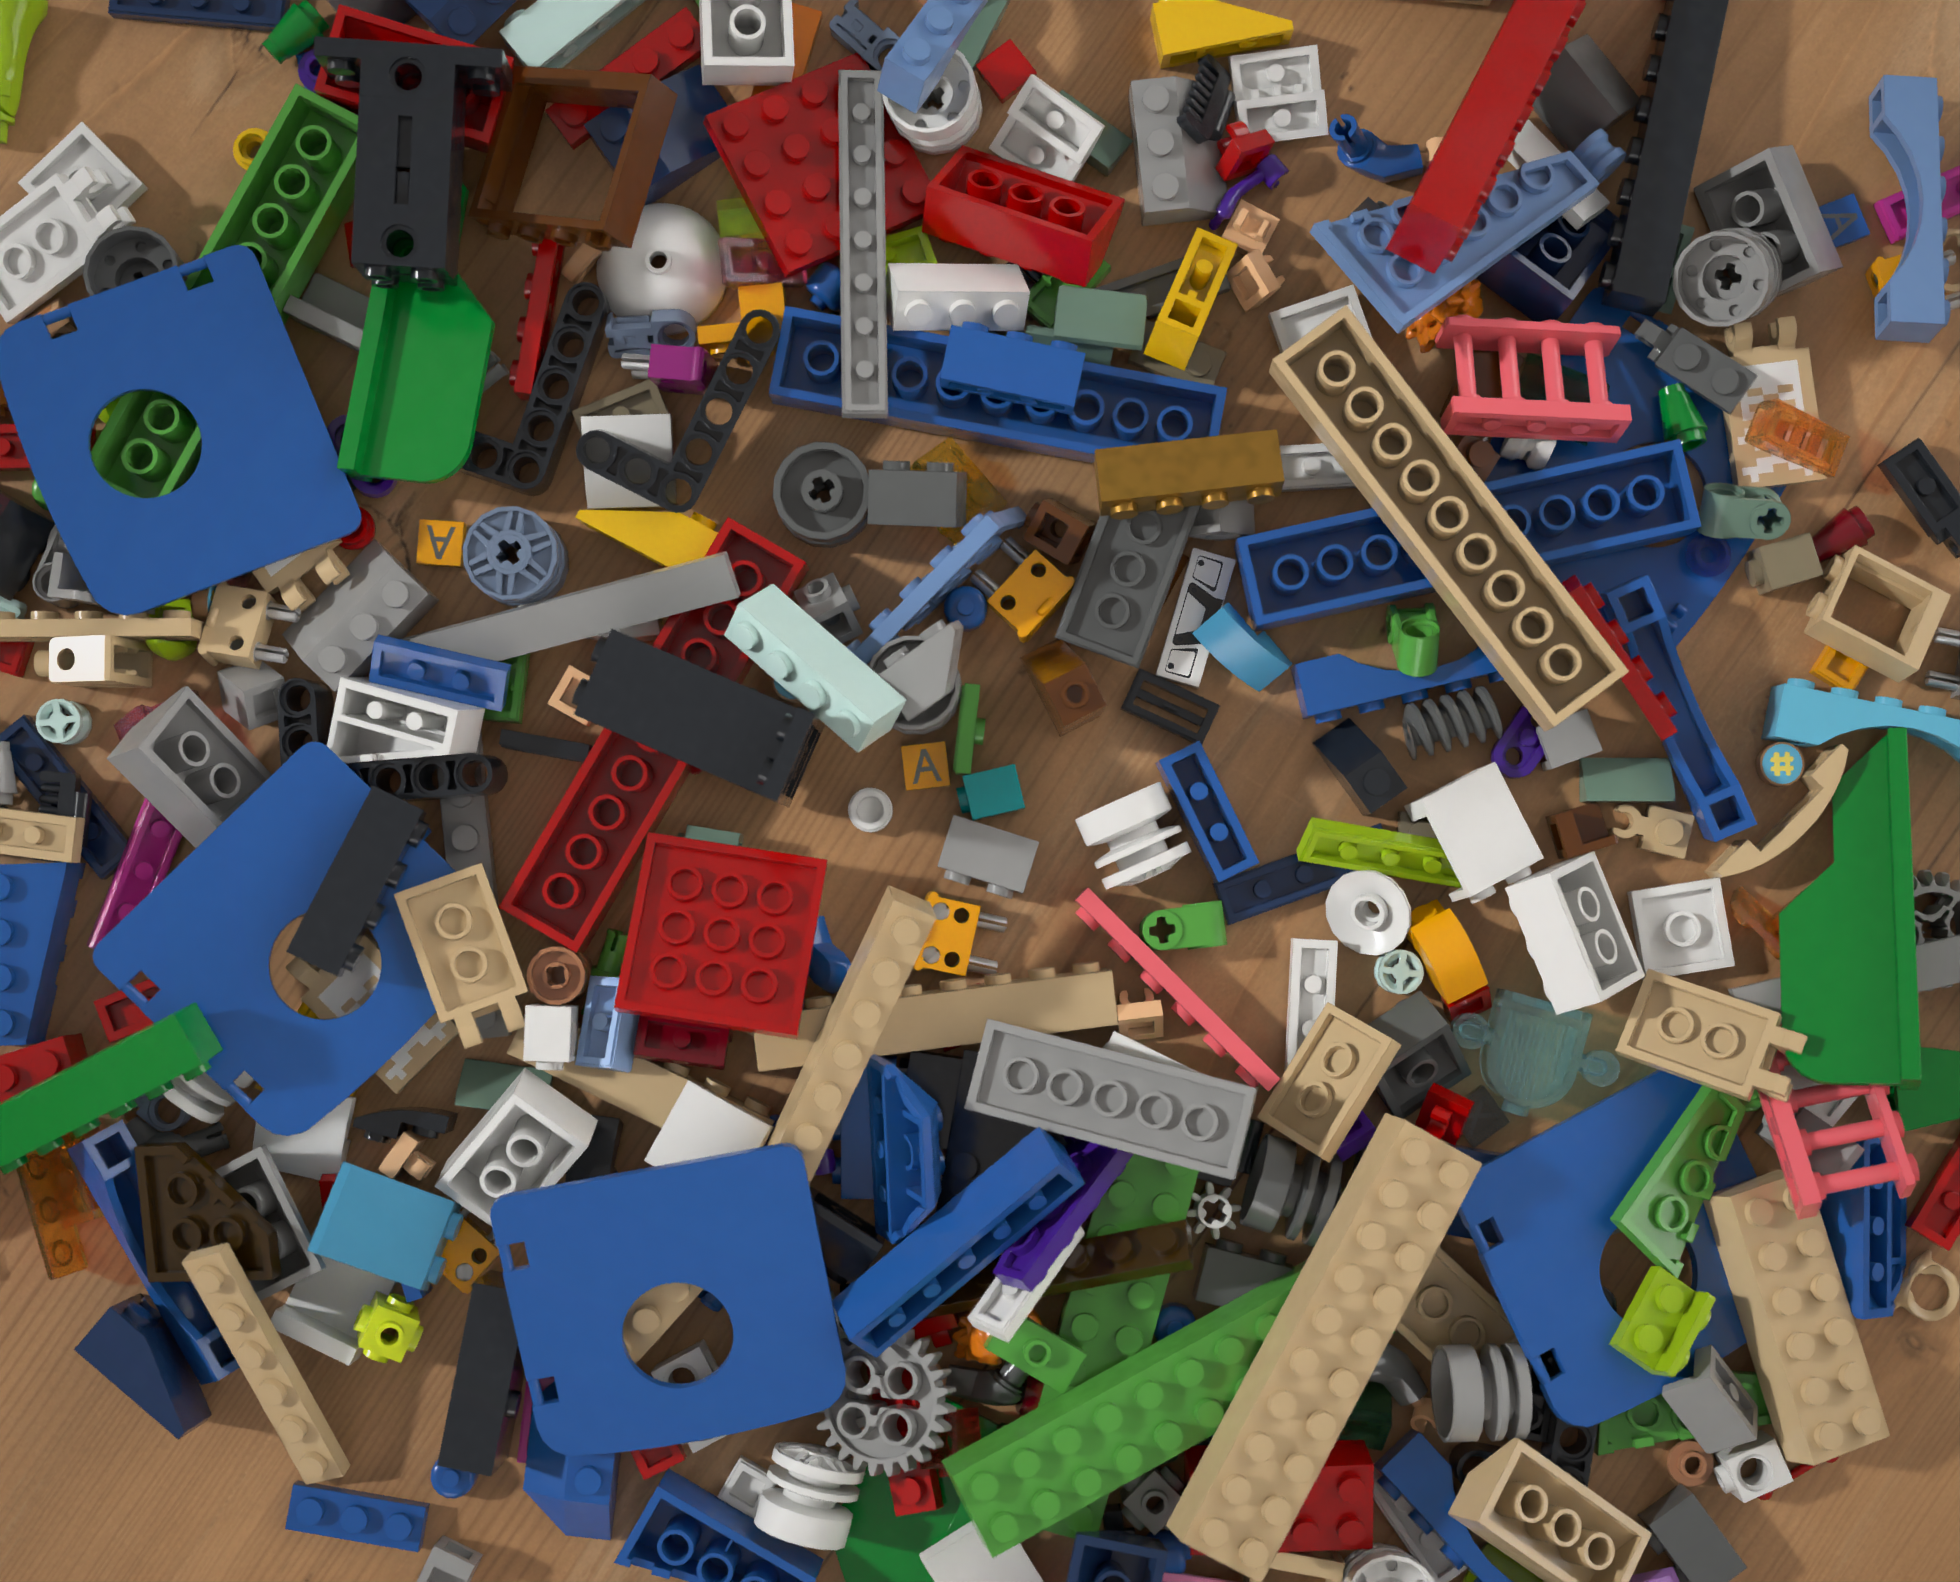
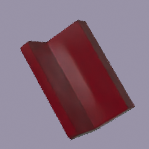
(682, 1043)

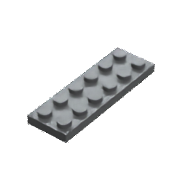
(1111, 1099)

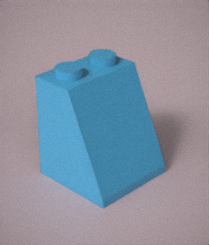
(386, 1227)

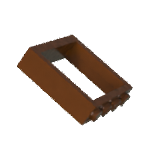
(516, 136)

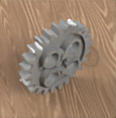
(880, 1442)

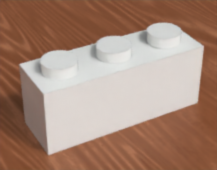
(949, 294)

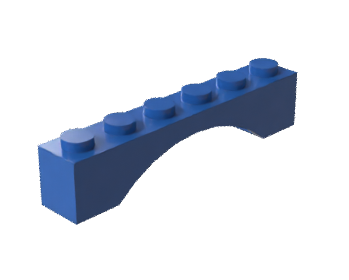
(1340, 683)
(1692, 751)
(111, 1175)
(1426, 1483)

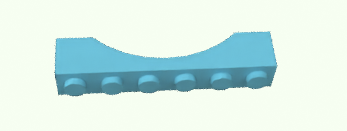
(1811, 717)

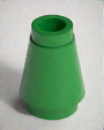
(295, 31)
(1681, 417)

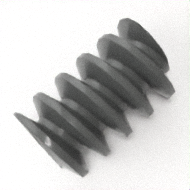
(1450, 720)

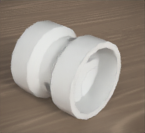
(1534, 451)

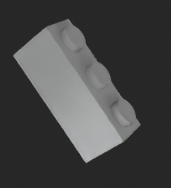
(1172, 170)
(1777, 201)
(341, 626)
(188, 765)
(262, 1187)

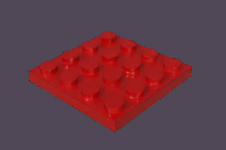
(787, 165)
(721, 936)

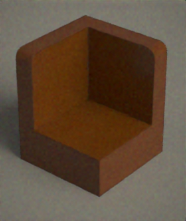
(1579, 831)

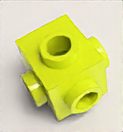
(385, 1313)

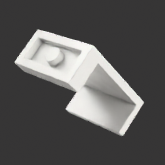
(1479, 831)
(326, 1306)

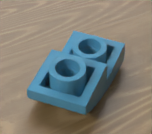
(1242, 651)

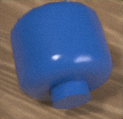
(825, 287)
(967, 606)
(1172, 1318)
(452, 1482)
(1177, 1551)

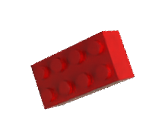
(1337, 1507)

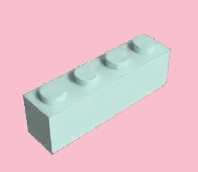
(559, 30)
(815, 667)

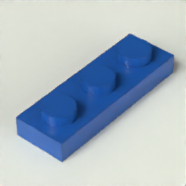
(439, 673)
(357, 1516)

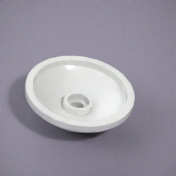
(686, 282)

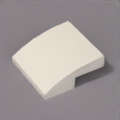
(1280, 92)
(1047, 131)
(646, 431)
(705, 1127)
(315, 1150)

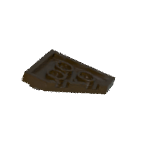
(194, 1208)

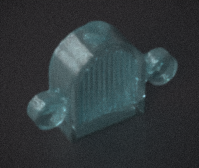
(1531, 1052)

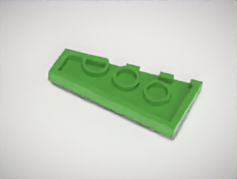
(1669, 1192)
(1657, 1422)

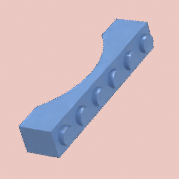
(925, 50)
(1906, 128)

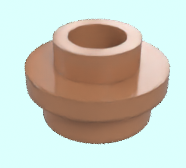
(1676, 1463)

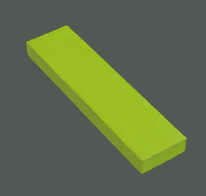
(1376, 849)

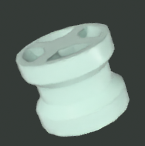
(52, 721)
(1407, 971)

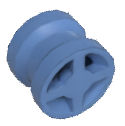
(1599, 155)

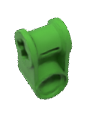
(1414, 638)
(1191, 925)

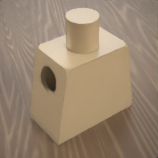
(96, 662)

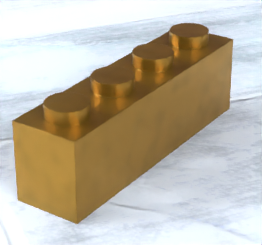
(1189, 474)

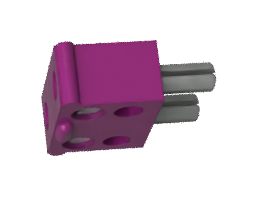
(673, 368)

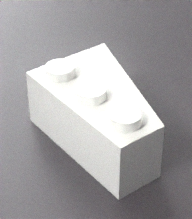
(395, 723)

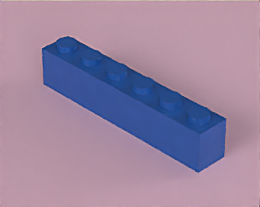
(957, 1242)

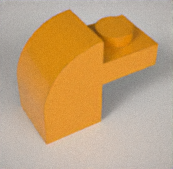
(759, 330)
(1445, 951)

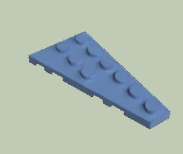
(1513, 213)
(949, 572)

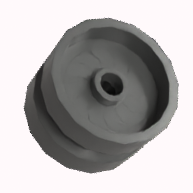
(816, 469)

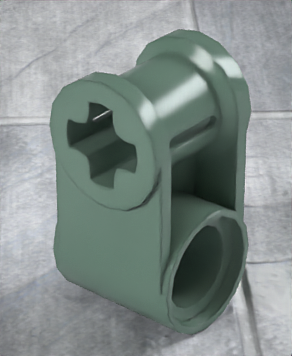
(1734, 512)

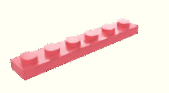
(1188, 1004)

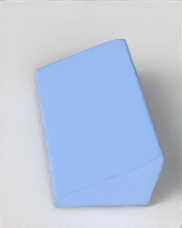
(606, 1035)

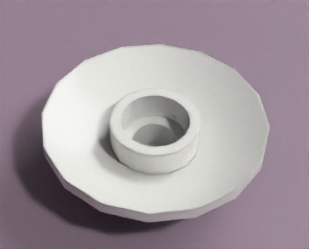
(1355, 922)

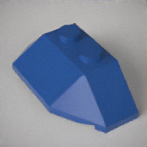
(903, 1150)
(1868, 1239)
(572, 1490)

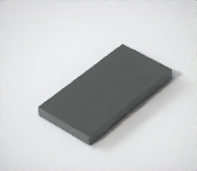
(1125, 583)

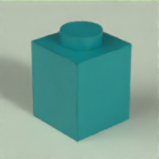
(991, 793)

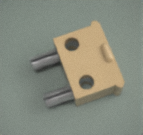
(241, 626)

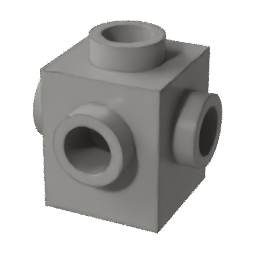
(831, 606)
(1155, 1482)

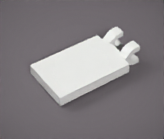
(49, 237)
(965, 1559)

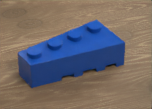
(33, 930)
(707, 1540)

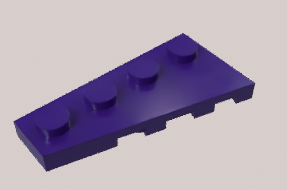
(1031, 1256)

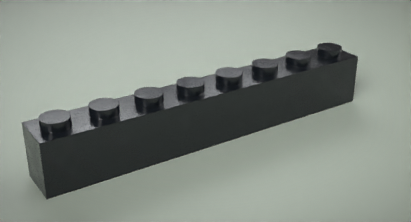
(1662, 155)

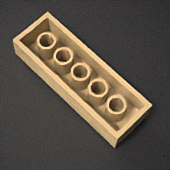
(1795, 1321)

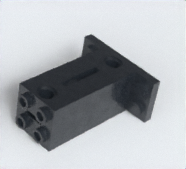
(410, 151)
(698, 717)

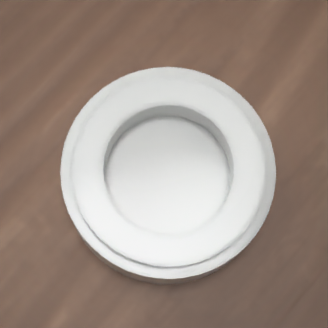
(870, 810)

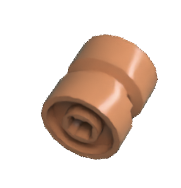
(559, 975)

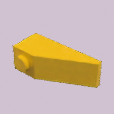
(1202, 27)
(1190, 299)
(658, 536)

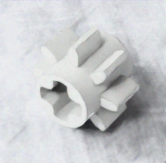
(1224, 1207)

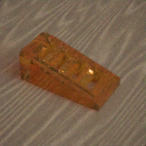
(1771, 426)

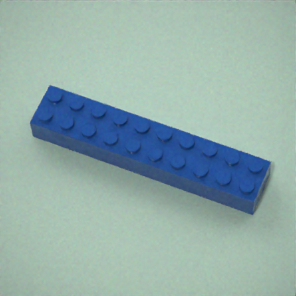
(1110, 408)
(1561, 511)

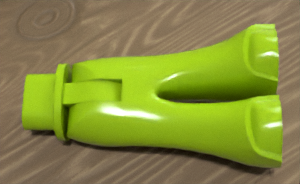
(17, 26)

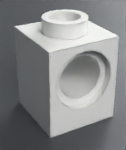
(550, 1035)
(1769, 1473)

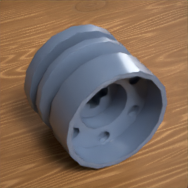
(540, 550)

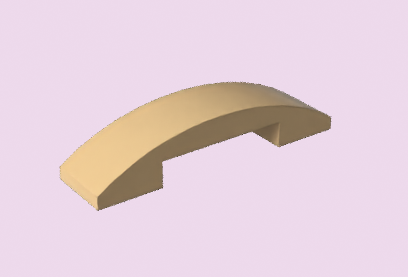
(1822, 780)

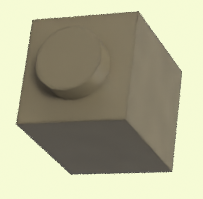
(1783, 564)

